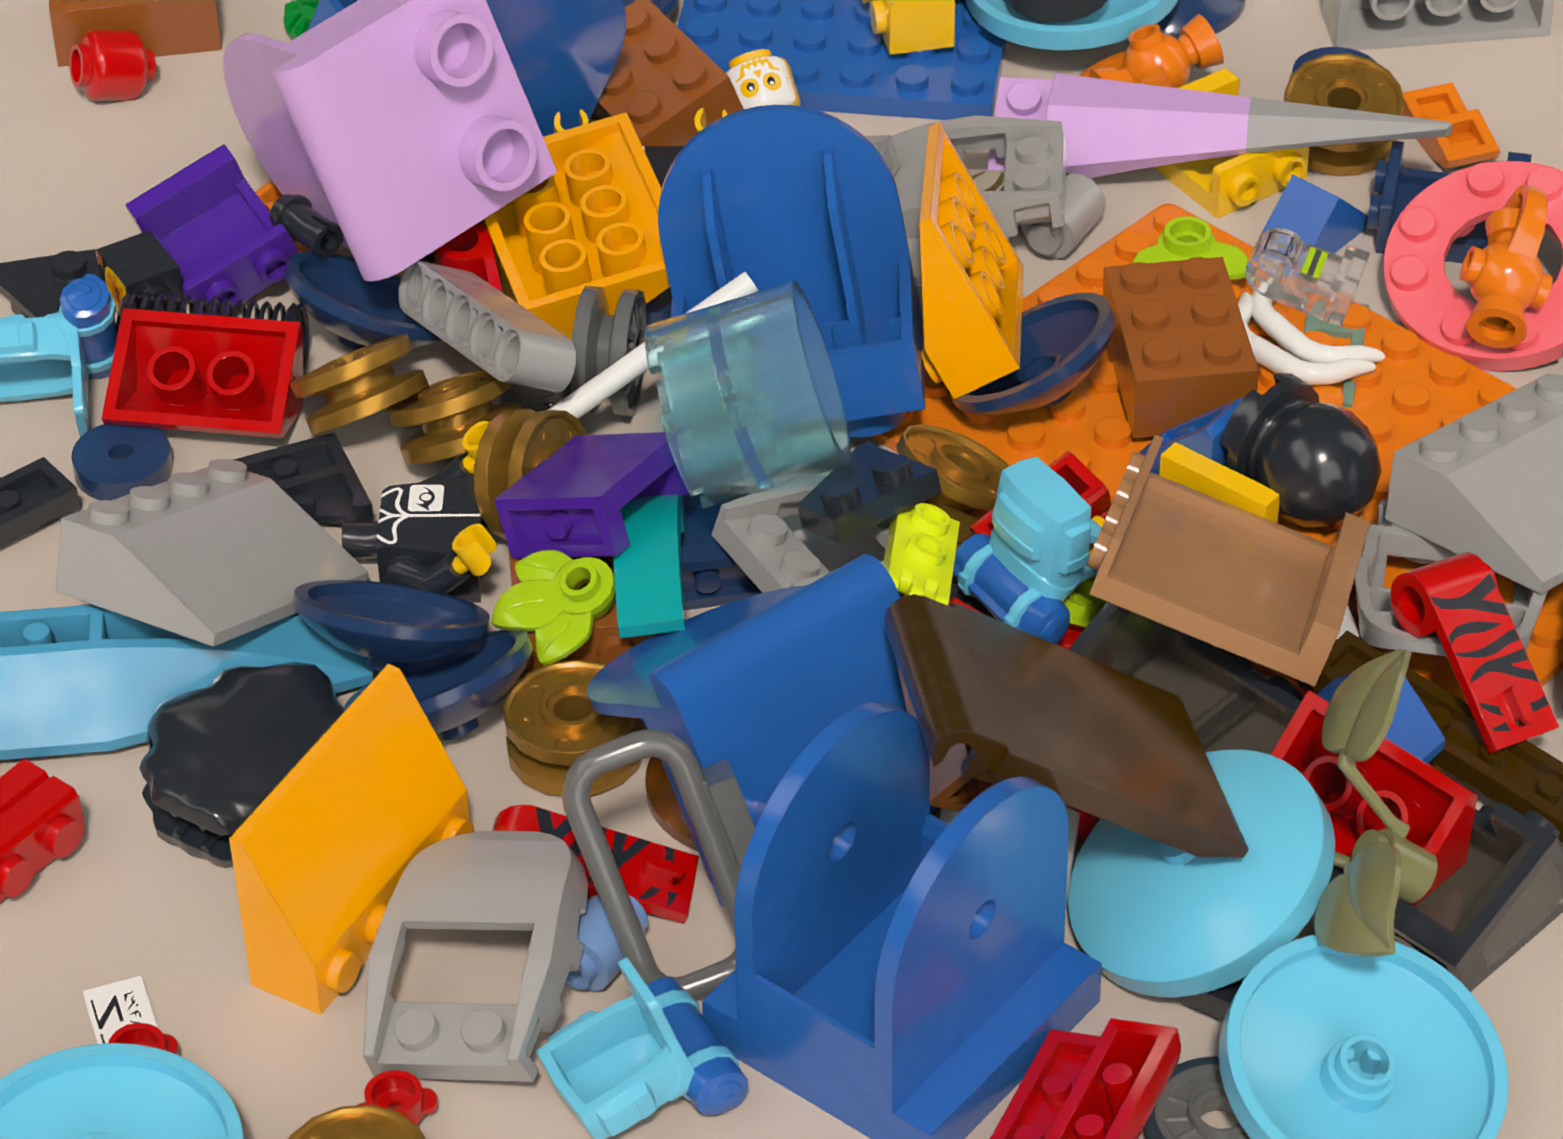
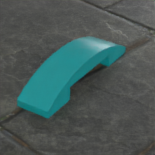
(649, 569)

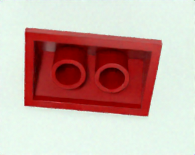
(205, 373)
(1414, 791)

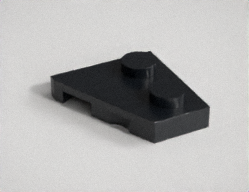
(37, 282)
(316, 478)
(866, 493)

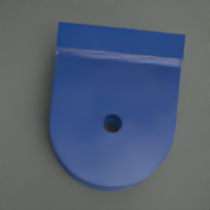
(895, 954)

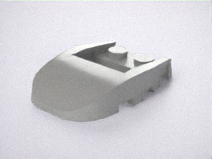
(1033, 168)
(764, 544)
(1375, 612)
(477, 885)

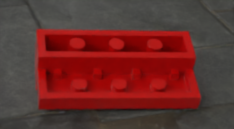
(1093, 1083)

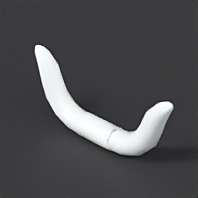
(1300, 345)
(1283, 362)

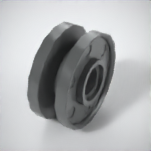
(606, 338)

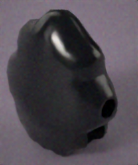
(228, 748)

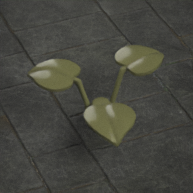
(1360, 905)

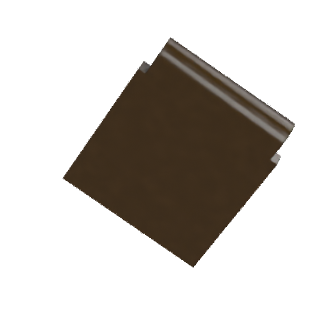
(1062, 721)

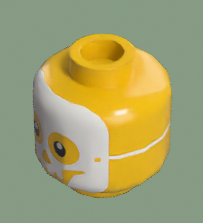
(763, 80)

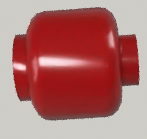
(111, 65)

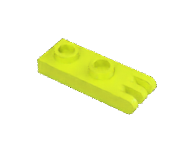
(922, 551)

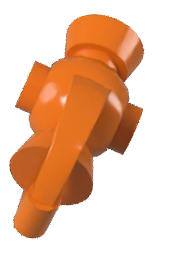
(1160, 57)
(1507, 272)

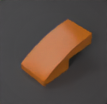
(1470, 136)

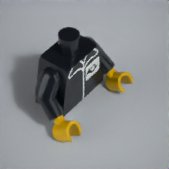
(430, 531)

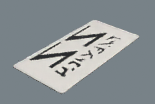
(117, 1006)

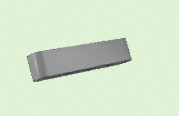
(487, 326)

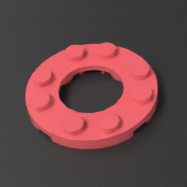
(1417, 256)

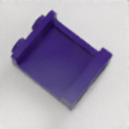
(215, 230)
(578, 493)

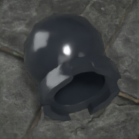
(1304, 451)

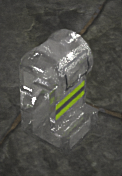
(1305, 275)

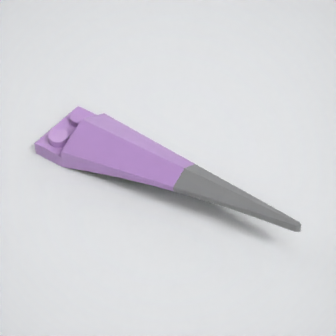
(1142, 126)

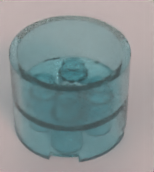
(748, 394)

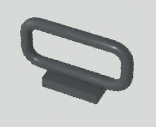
(717, 817)

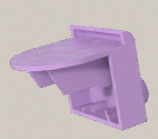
(391, 123)

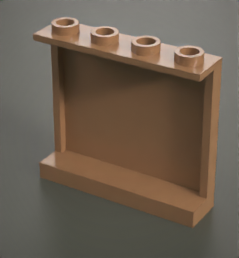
(1225, 571)

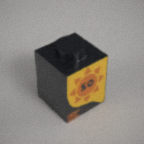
(139, 266)

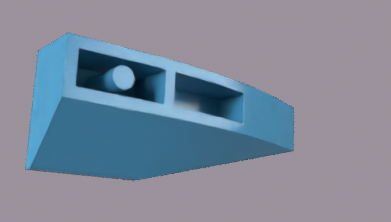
(96, 677)

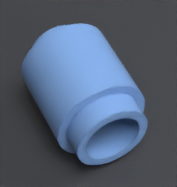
(600, 949)

